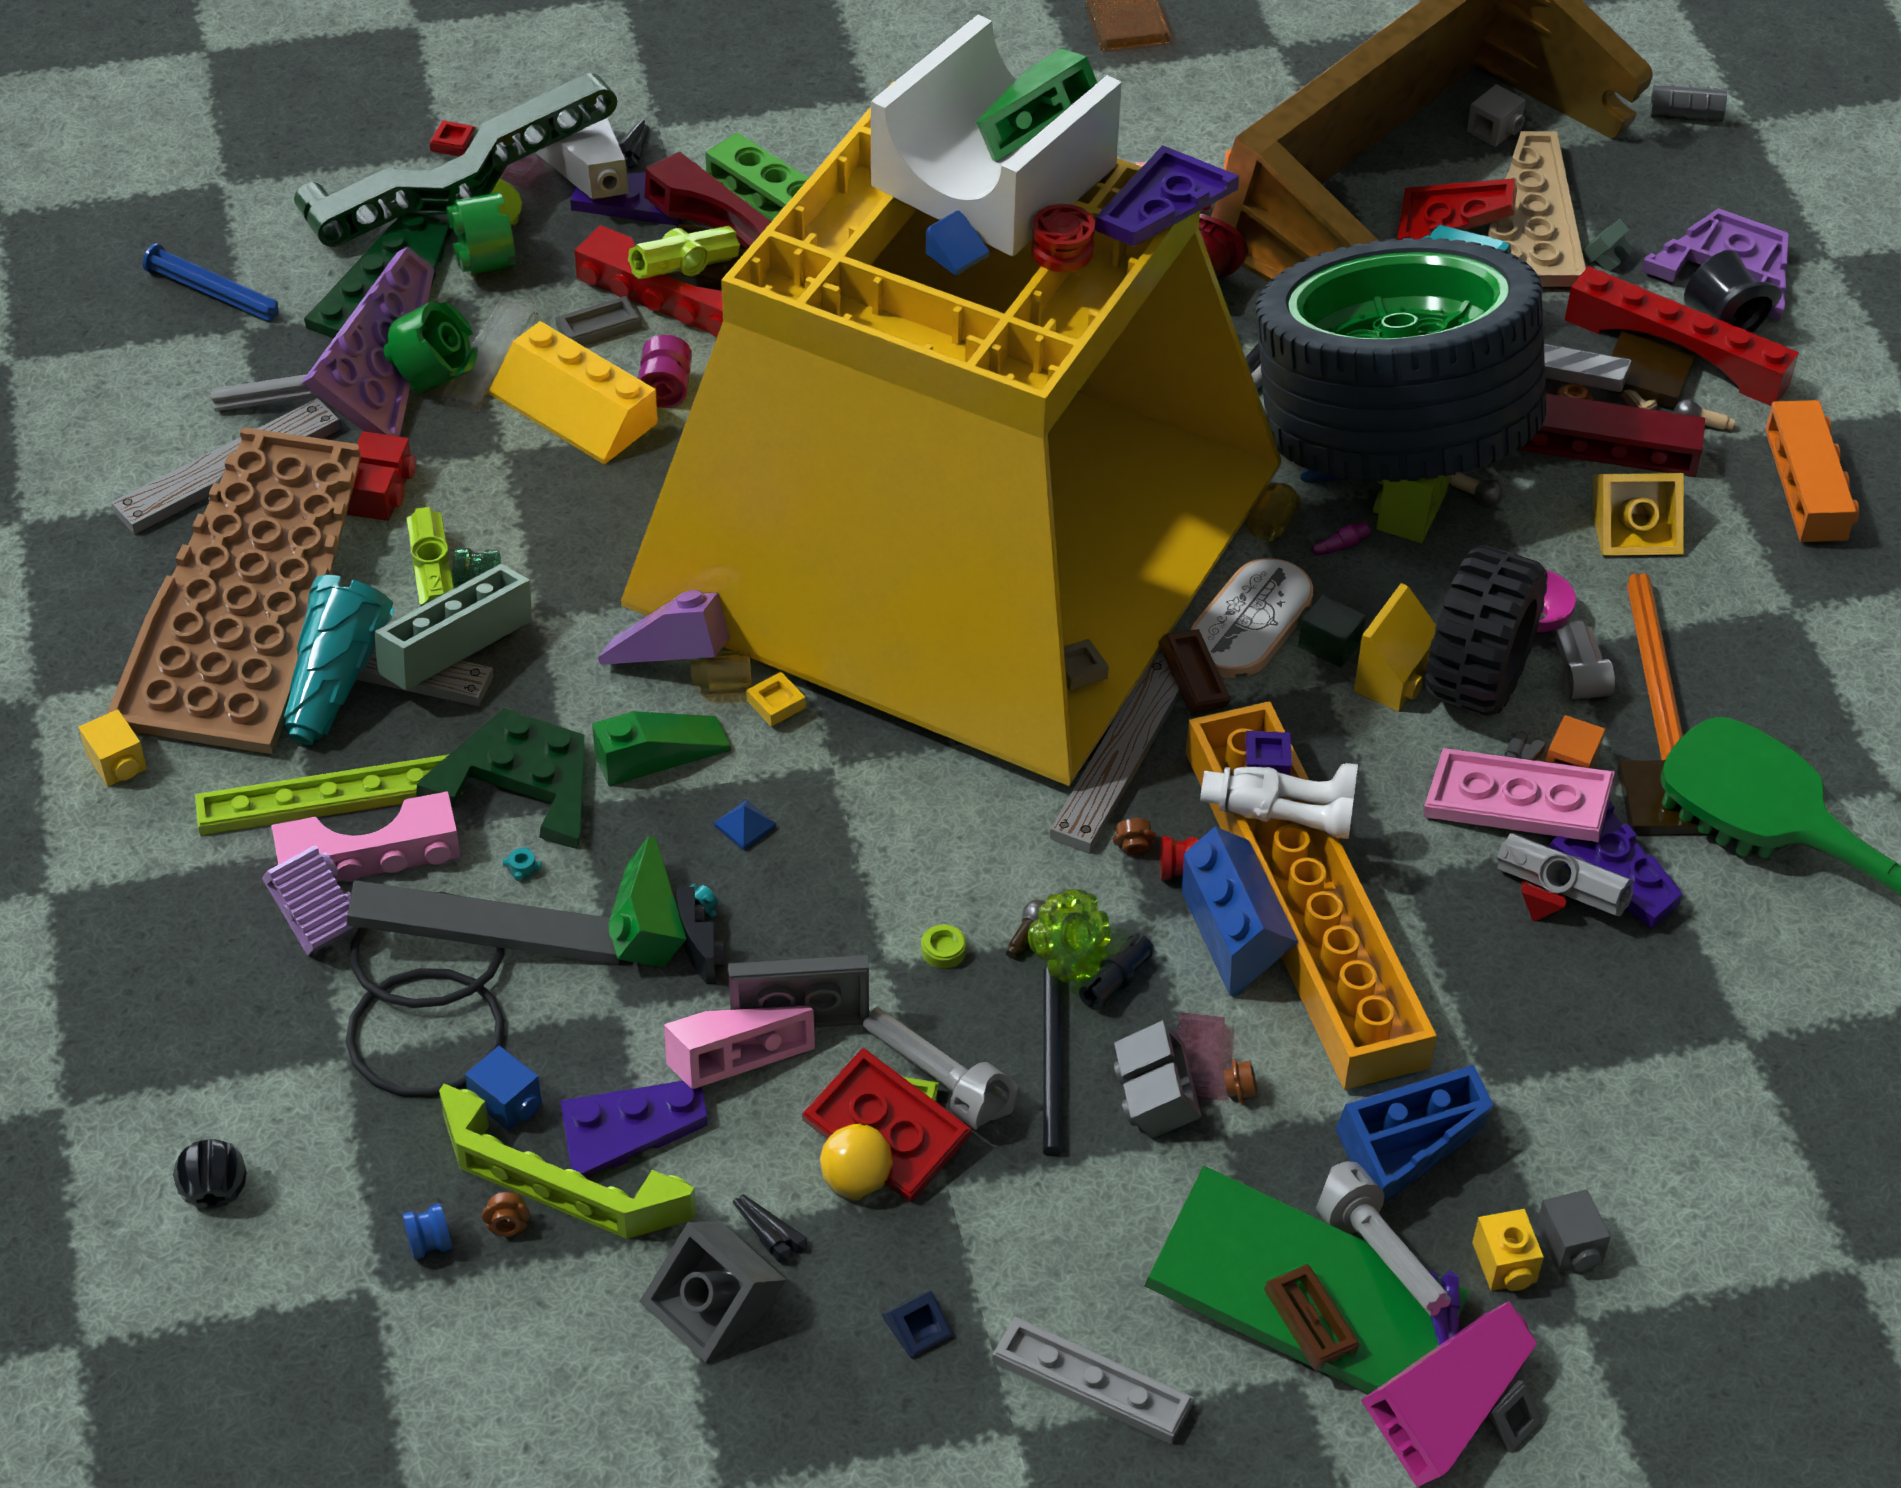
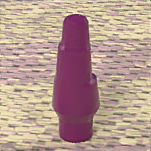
(1345, 537)

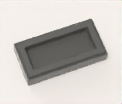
(599, 321)

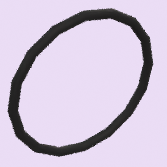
(399, 978)
(421, 1002)

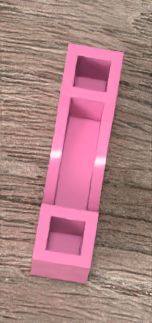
(416, 837)

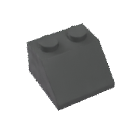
(711, 1288)

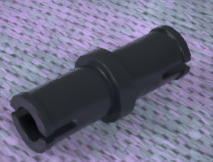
(1116, 971)

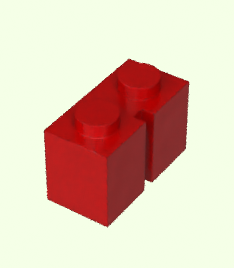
(381, 475)

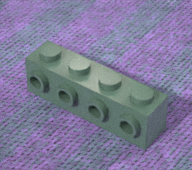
(453, 626)

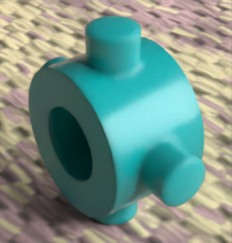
(522, 863)
(706, 897)

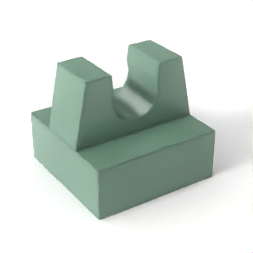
(1608, 246)

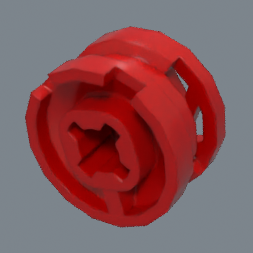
(1064, 238)

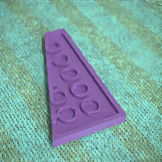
(353, 368)

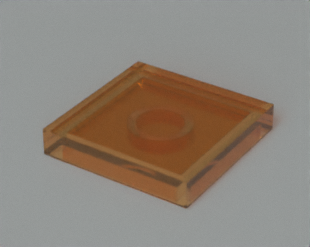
(1127, 23)

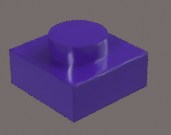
(1268, 750)

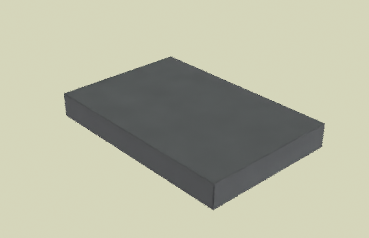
(830, 985)

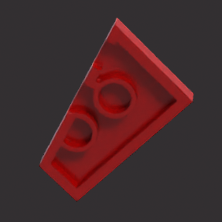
(1455, 206)

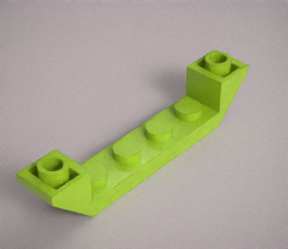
(657, 1205)

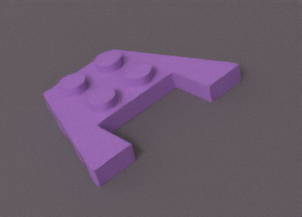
(1758, 245)

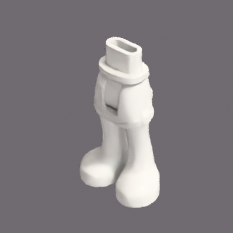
(1259, 795)

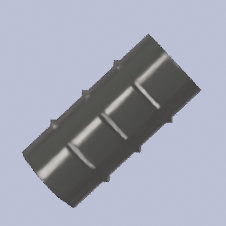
(1688, 102)

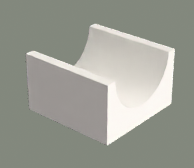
(937, 160)

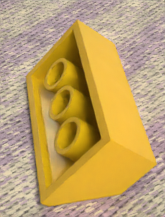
(574, 393)

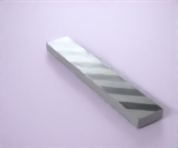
(1586, 368)

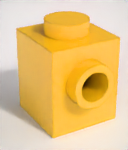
(1508, 1250)

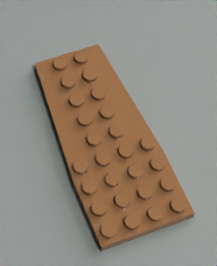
(230, 618)

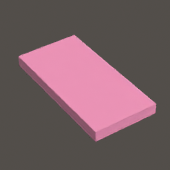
(1520, 794)

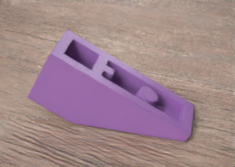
(680, 629)

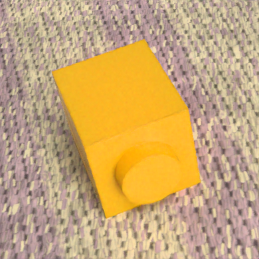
(112, 748)

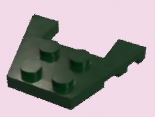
(524, 758)

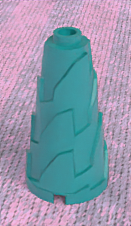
(331, 652)

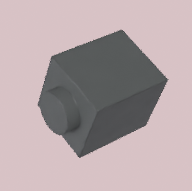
(1573, 1231)

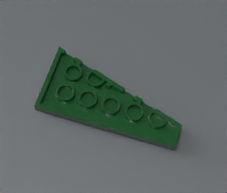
(420, 232)

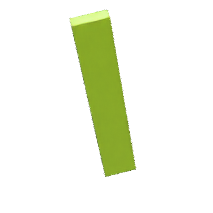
(310, 796)

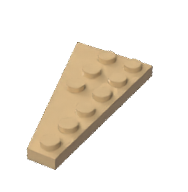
(1544, 220)

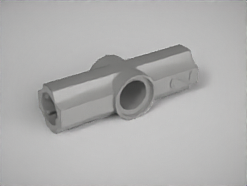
(1587, 881)

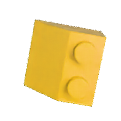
(1639, 513)
(1395, 651)

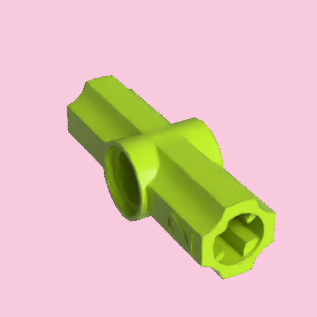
(683, 252)
(429, 554)

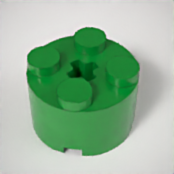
(482, 234)
(431, 345)

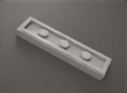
(1093, 1380)

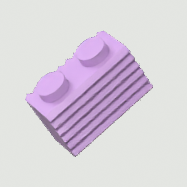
(310, 898)

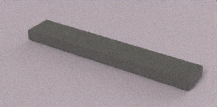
(481, 922)

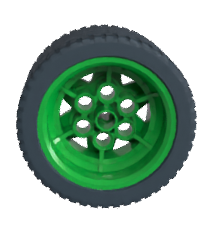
(1403, 359)

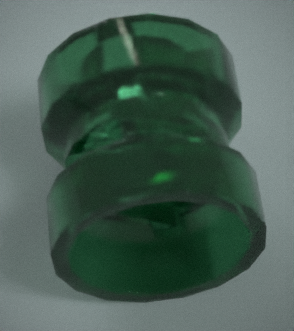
(470, 564)

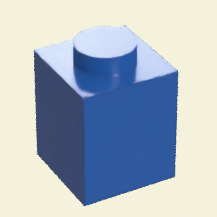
(506, 1086)

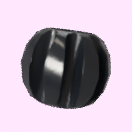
(209, 1173)

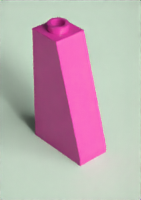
(1447, 1393)

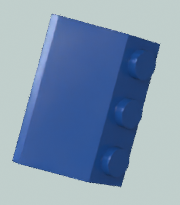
(1234, 908)

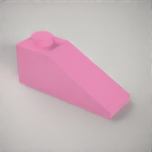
(736, 1041)

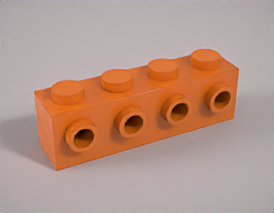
(1811, 471)

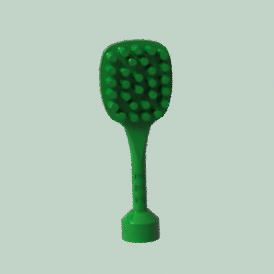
(1761, 796)

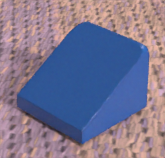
(955, 243)

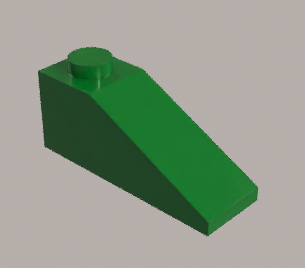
(1035, 101)
(653, 742)
(645, 915)

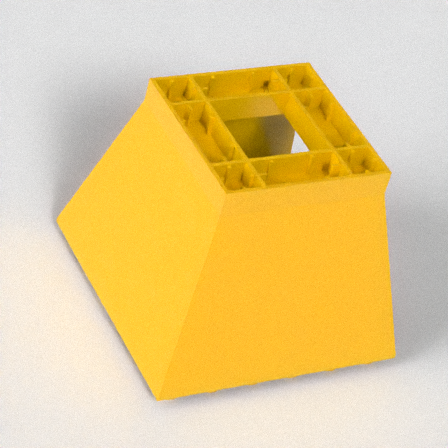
(959, 471)

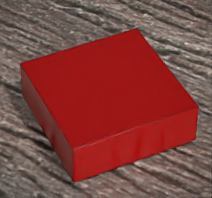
(452, 138)

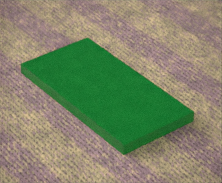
(1240, 1238)

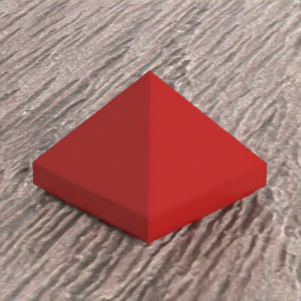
(1541, 901)

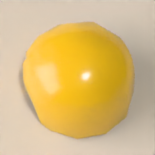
(855, 1161)

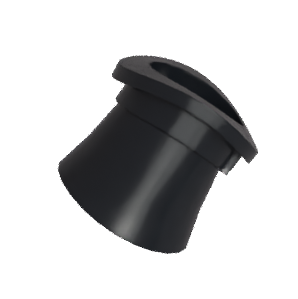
(1731, 293)

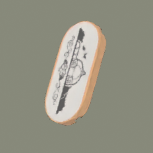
(1254, 615)

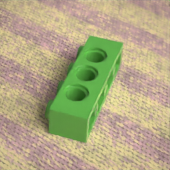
(754, 174)

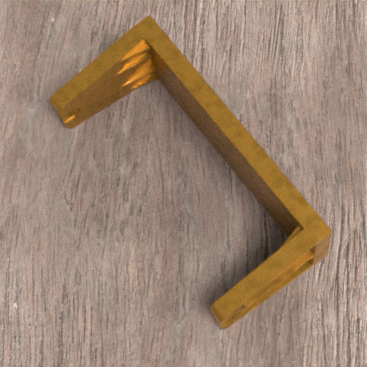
(1538, 46)

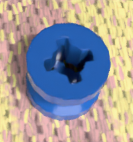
(427, 1231)

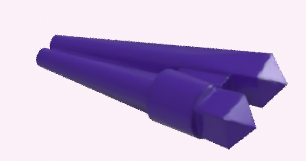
(1447, 1321)

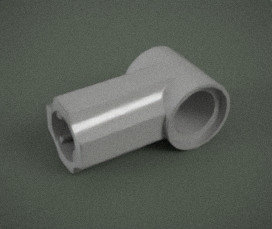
(1584, 669)

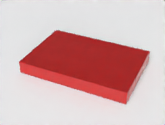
(914, 1125)

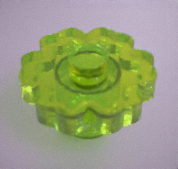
(1070, 935)

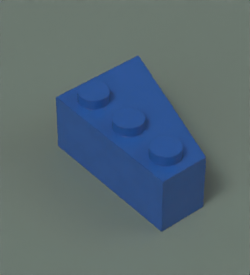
(1413, 1126)

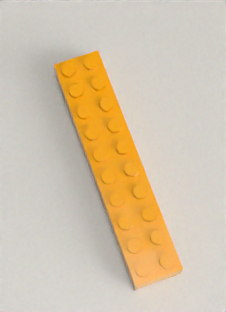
(1342, 954)

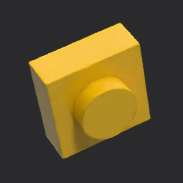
(776, 699)

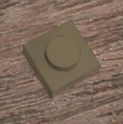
(1084, 665)

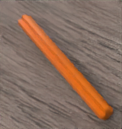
(1654, 662)

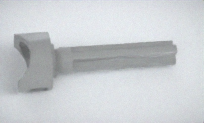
(260, 393)
(974, 1091)
(1354, 1207)

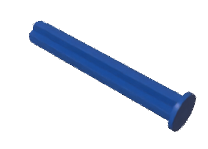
(209, 282)

